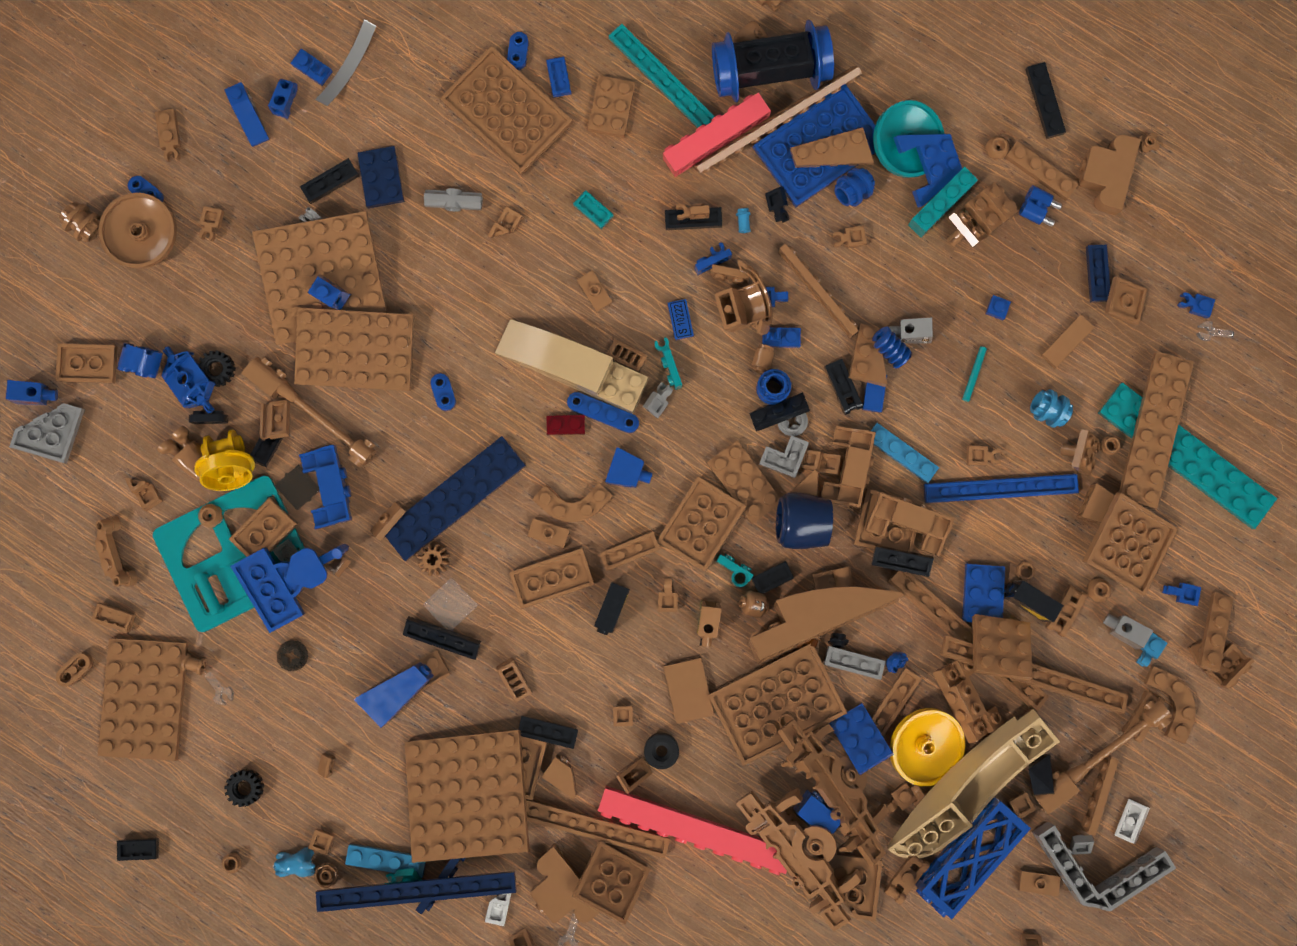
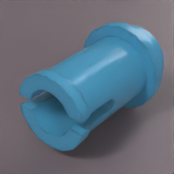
(743, 220)

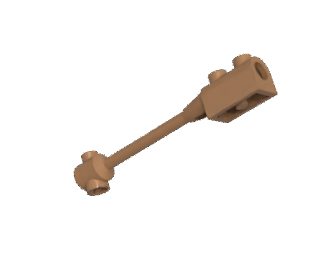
(275, 384)
(1065, 783)

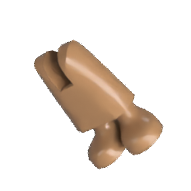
(184, 458)

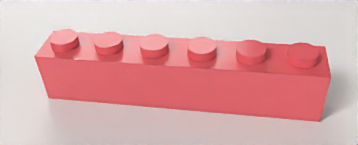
(716, 134)

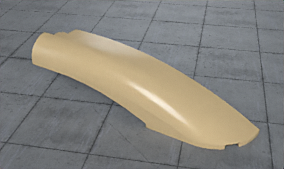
(971, 785)

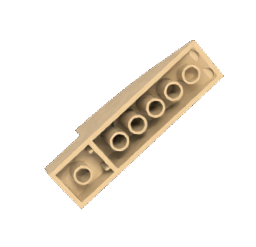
(572, 365)

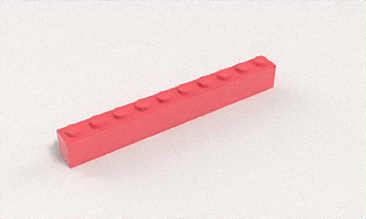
(689, 828)

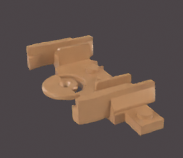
(831, 782)
(787, 838)

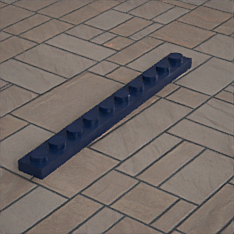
(416, 891)

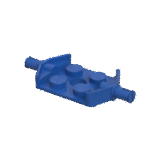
(196, 389)

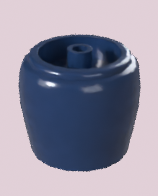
(804, 521)

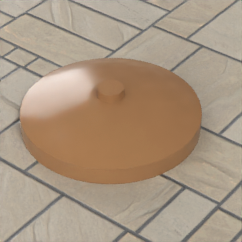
(137, 231)

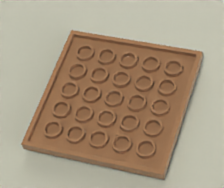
(299, 252)
(466, 796)

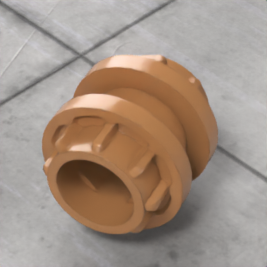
(76, 218)

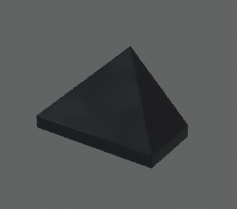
(1041, 775)

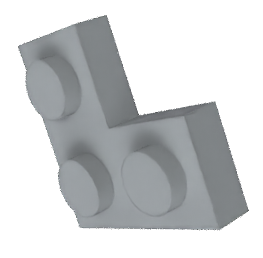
(787, 462)

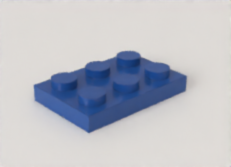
(983, 591)
(861, 739)

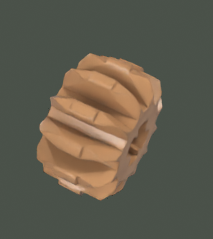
(438, 563)

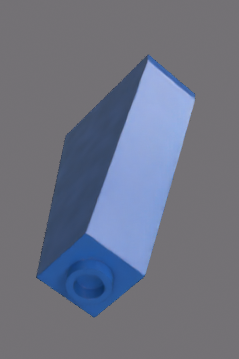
(393, 694)

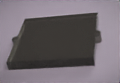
(297, 487)

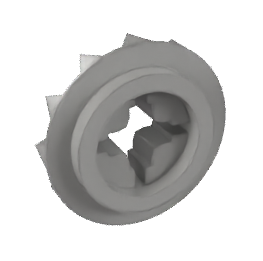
(795, 430)

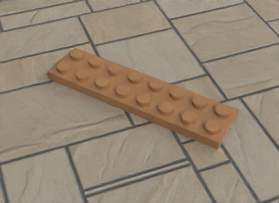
(1156, 429)

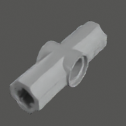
(453, 200)

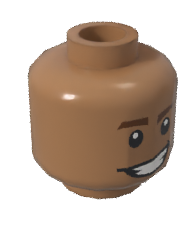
(754, 604)

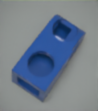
(283, 98)

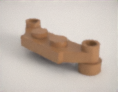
(109, 555)

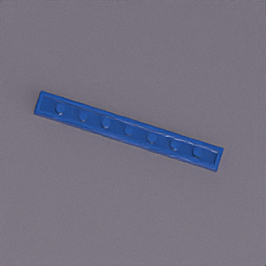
(1001, 488)

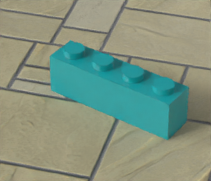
(942, 202)

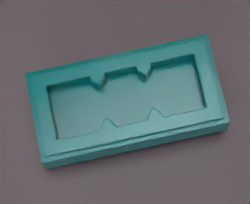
(593, 209)

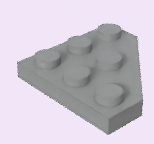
(50, 433)

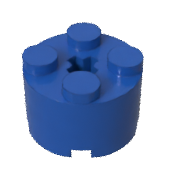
(140, 360)

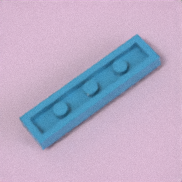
(903, 454)
(381, 859)

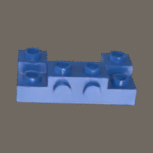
(331, 485)

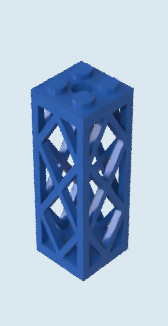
(982, 865)

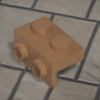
(1232, 667)

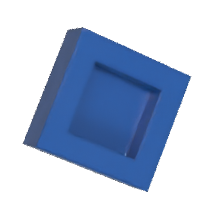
(998, 307)

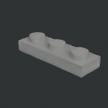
(854, 662)

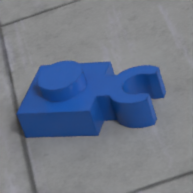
(1199, 305)

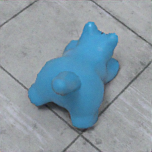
(297, 863)

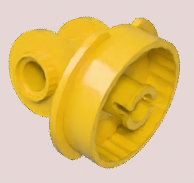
(224, 463)

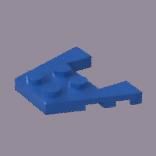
(937, 159)

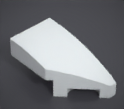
(498, 909)

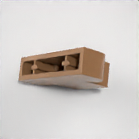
(1109, 172)
(555, 891)

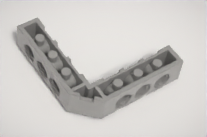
(1113, 890)

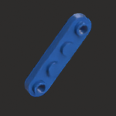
(603, 412)

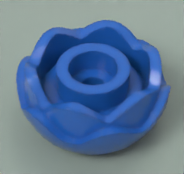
(896, 661)

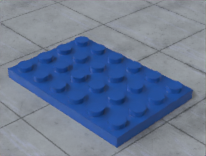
(833, 116)

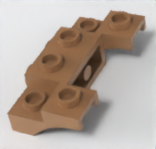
(855, 466)
(911, 517)
(965, 701)

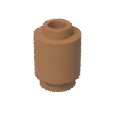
(763, 358)

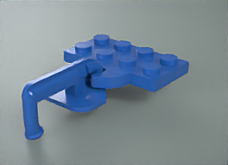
(274, 585)

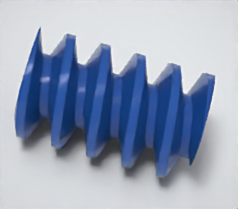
(891, 347)

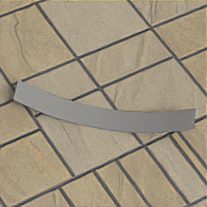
(349, 65)

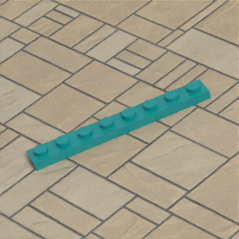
(660, 76)

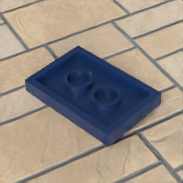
(380, 177)

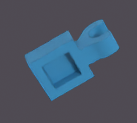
(1151, 650)

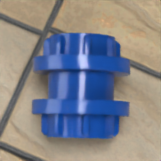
(854, 187)
(777, 376)

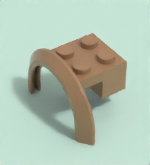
(746, 305)

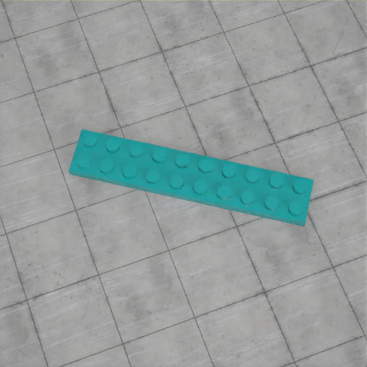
(1197, 463)

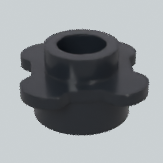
(838, 640)

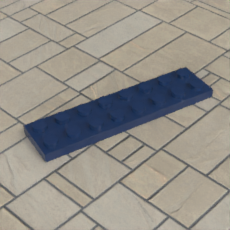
(454, 498)

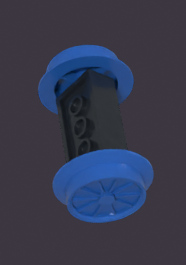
(773, 60)

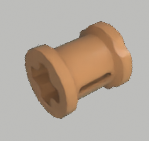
(193, 664)

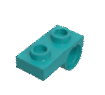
(728, 562)

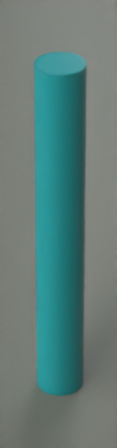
(974, 374)

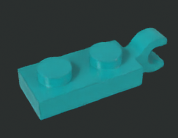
(668, 362)

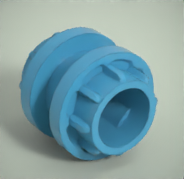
(1050, 407)

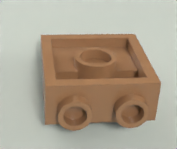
(991, 208)

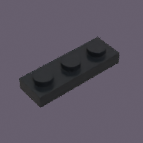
(329, 181)
(713, 221)
(779, 412)
(902, 560)
(548, 732)

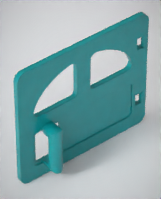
(174, 535)

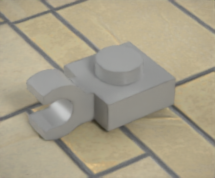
(657, 401)

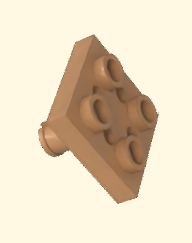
(966, 228)
(1083, 453)

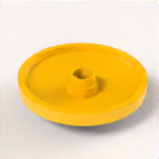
(926, 746)

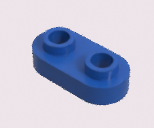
(518, 50)
(144, 187)
(443, 391)

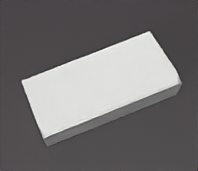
(1132, 821)

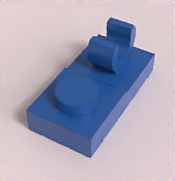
(311, 67)
(705, 264)
(782, 337)

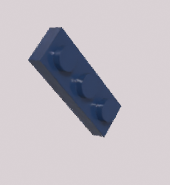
(1098, 272)

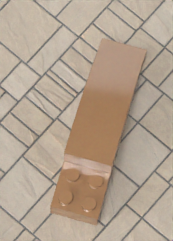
(816, 614)

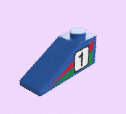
(247, 113)

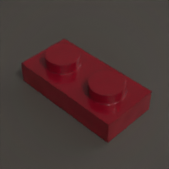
(565, 425)

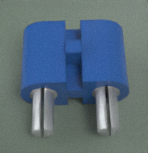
(1036, 206)

